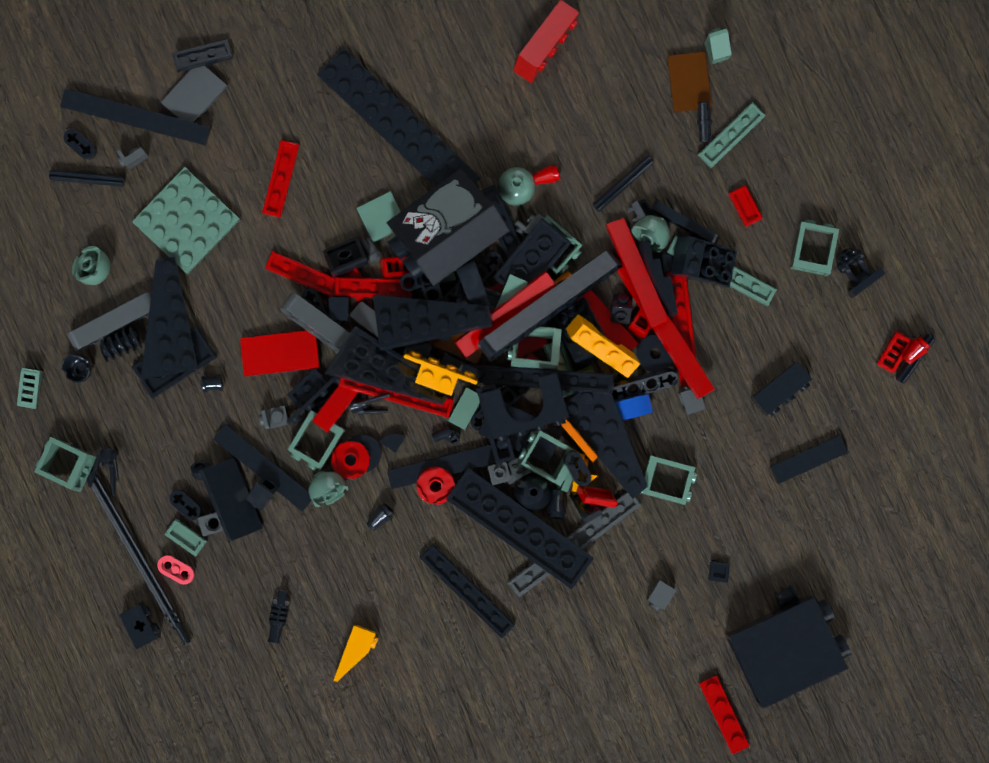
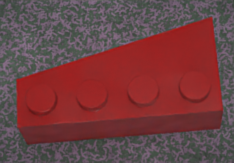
(545, 41)

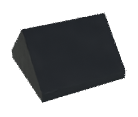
(345, 257)

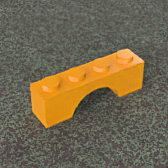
(592, 340)

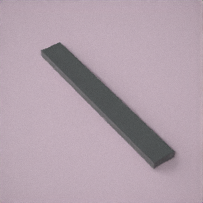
(581, 537)

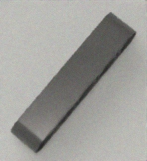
(110, 322)
(315, 322)

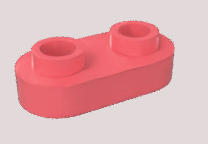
(176, 569)

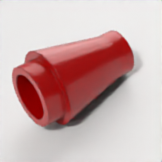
(547, 175)
(916, 350)

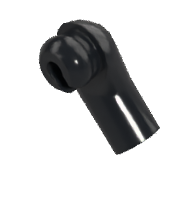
(447, 434)

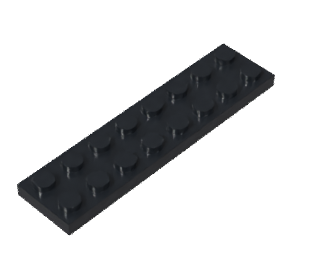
(520, 528)

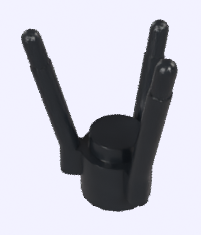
(359, 404)
(108, 459)

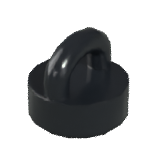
(196, 467)

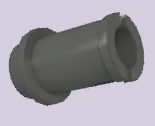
(371, 251)

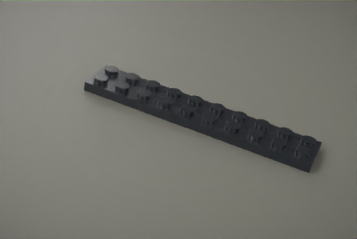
(392, 119)

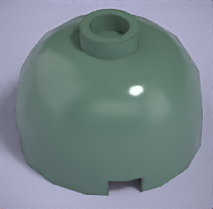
(516, 186)
(654, 230)
(92, 266)
(326, 488)

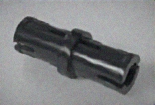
(704, 121)

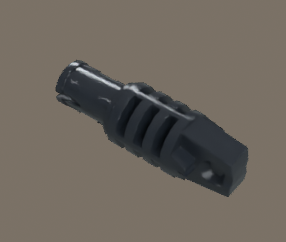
(278, 616)

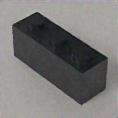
(782, 389)

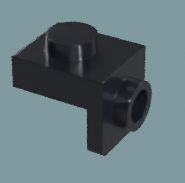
(621, 308)

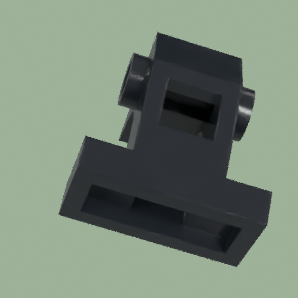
(863, 280)

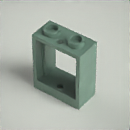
(574, 254)
(810, 267)
(542, 332)
(311, 462)
(80, 471)
(561, 471)
(649, 472)

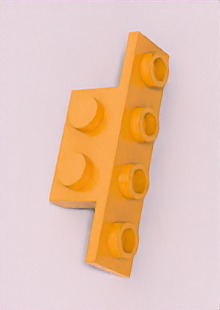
(437, 375)

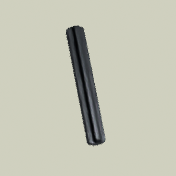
(88, 178)
(623, 183)

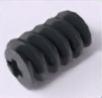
(120, 344)

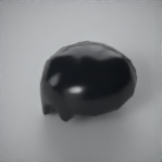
(76, 367)

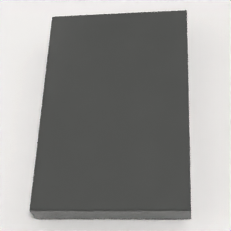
(194, 94)

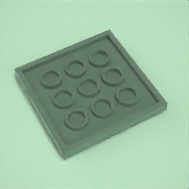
(186, 220)

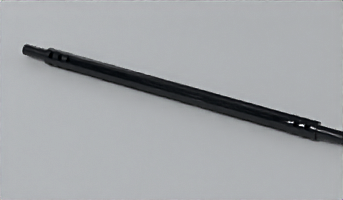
(137, 555)

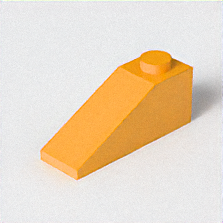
(358, 645)

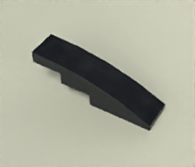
(662, 284)

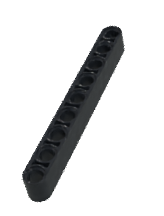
(549, 305)

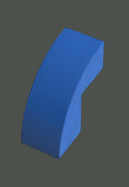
(634, 407)

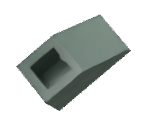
(718, 45)

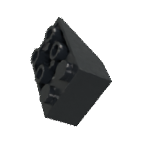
(703, 261)
(565, 317)

